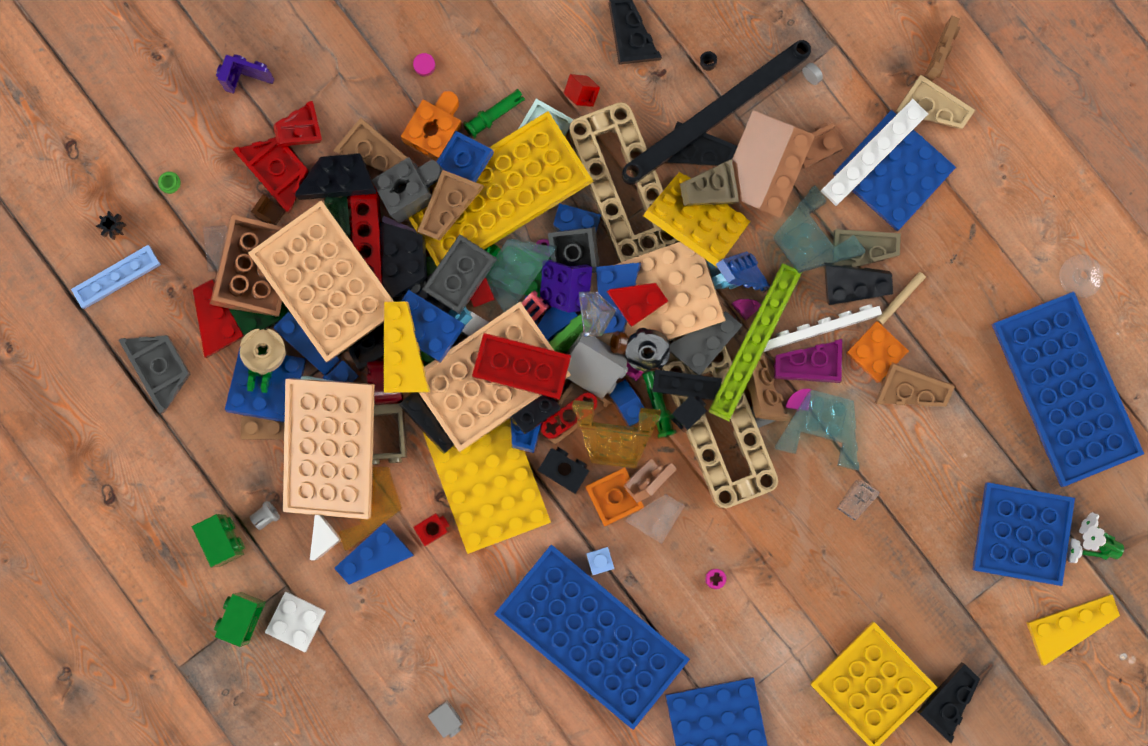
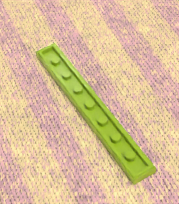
(755, 342)

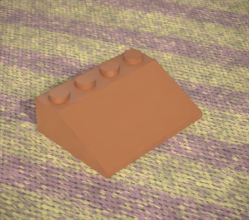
(769, 162)
(238, 278)

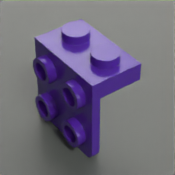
(233, 67)
(563, 283)

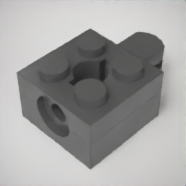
(410, 197)

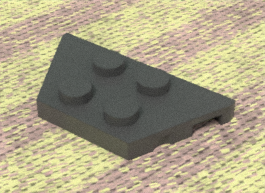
(157, 367)

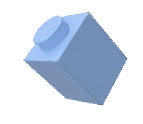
(600, 561)

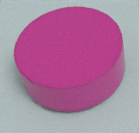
(424, 64)

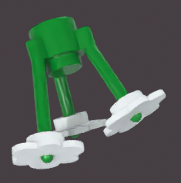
(1095, 539)

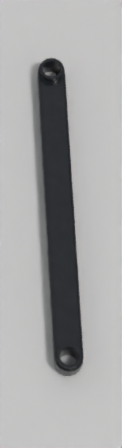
(716, 112)

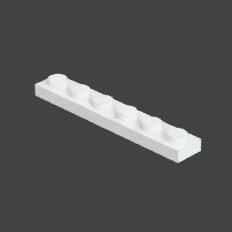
(874, 152)
(824, 326)

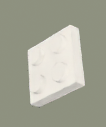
(295, 621)

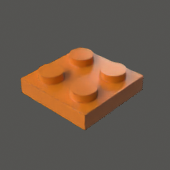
(877, 351)
(611, 497)

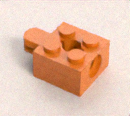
(433, 125)

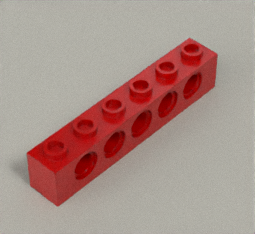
(368, 221)

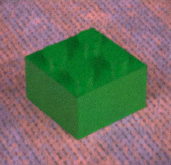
(218, 540)
(239, 619)

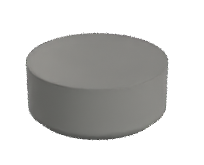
(812, 73)

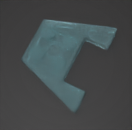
(806, 243)
(826, 418)

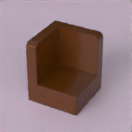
(267, 211)

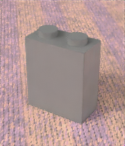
(595, 365)

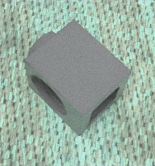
(446, 720)

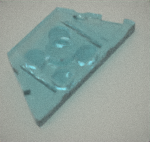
(516, 269)

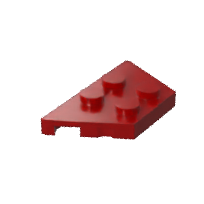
(275, 168)

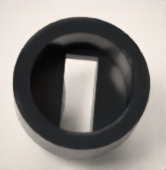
(707, 58)

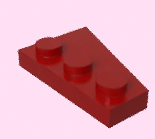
(216, 323)

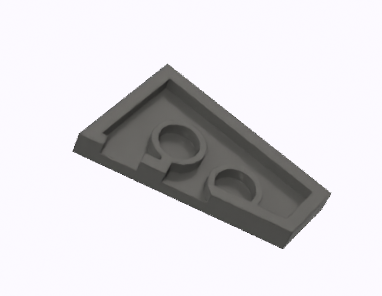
(702, 346)

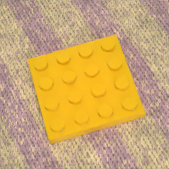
(702, 228)
(873, 685)

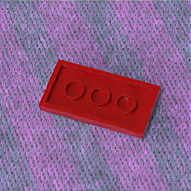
(521, 366)

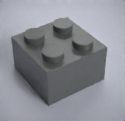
(575, 247)

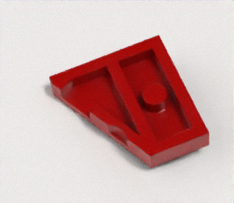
(299, 127)
(637, 301)

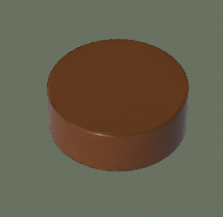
(619, 342)

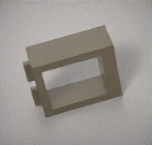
(392, 409)

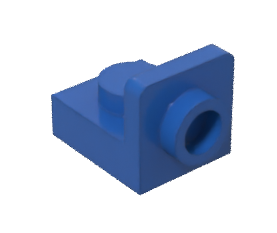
(341, 373)

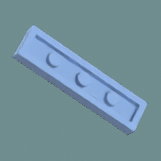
(116, 277)

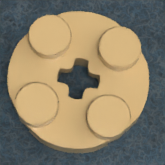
(262, 363)

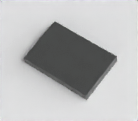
(459, 274)

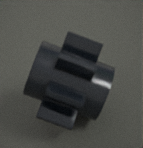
(107, 221)

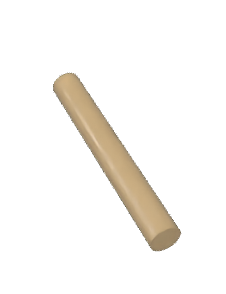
(903, 295)

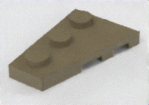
(711, 187)
(878, 246)

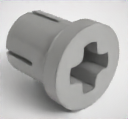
(264, 515)

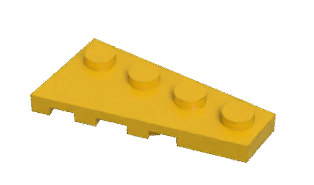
(401, 352)
(1068, 627)

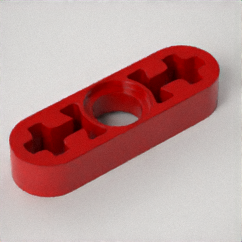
(552, 421)

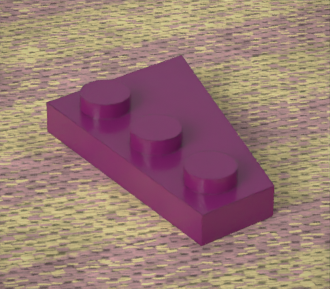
(816, 363)

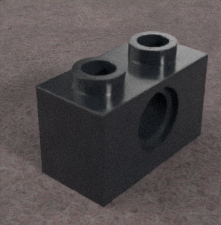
(688, 413)
(550, 469)

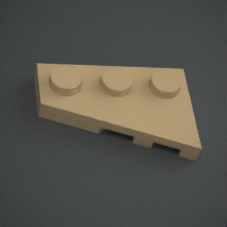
(938, 103)

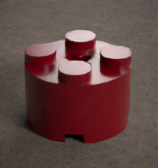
(376, 376)

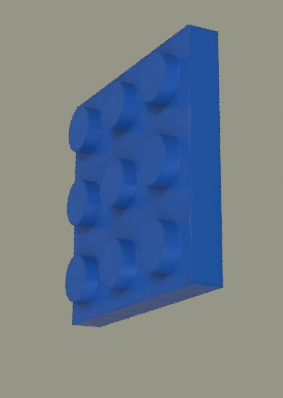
(260, 404)

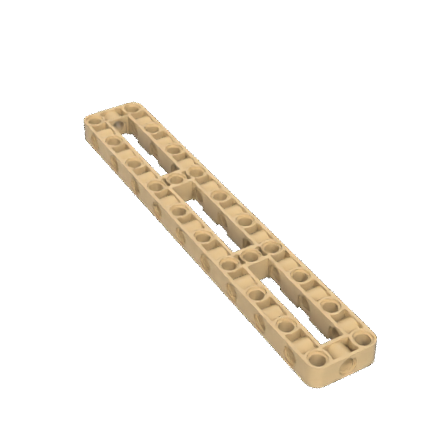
(622, 236)

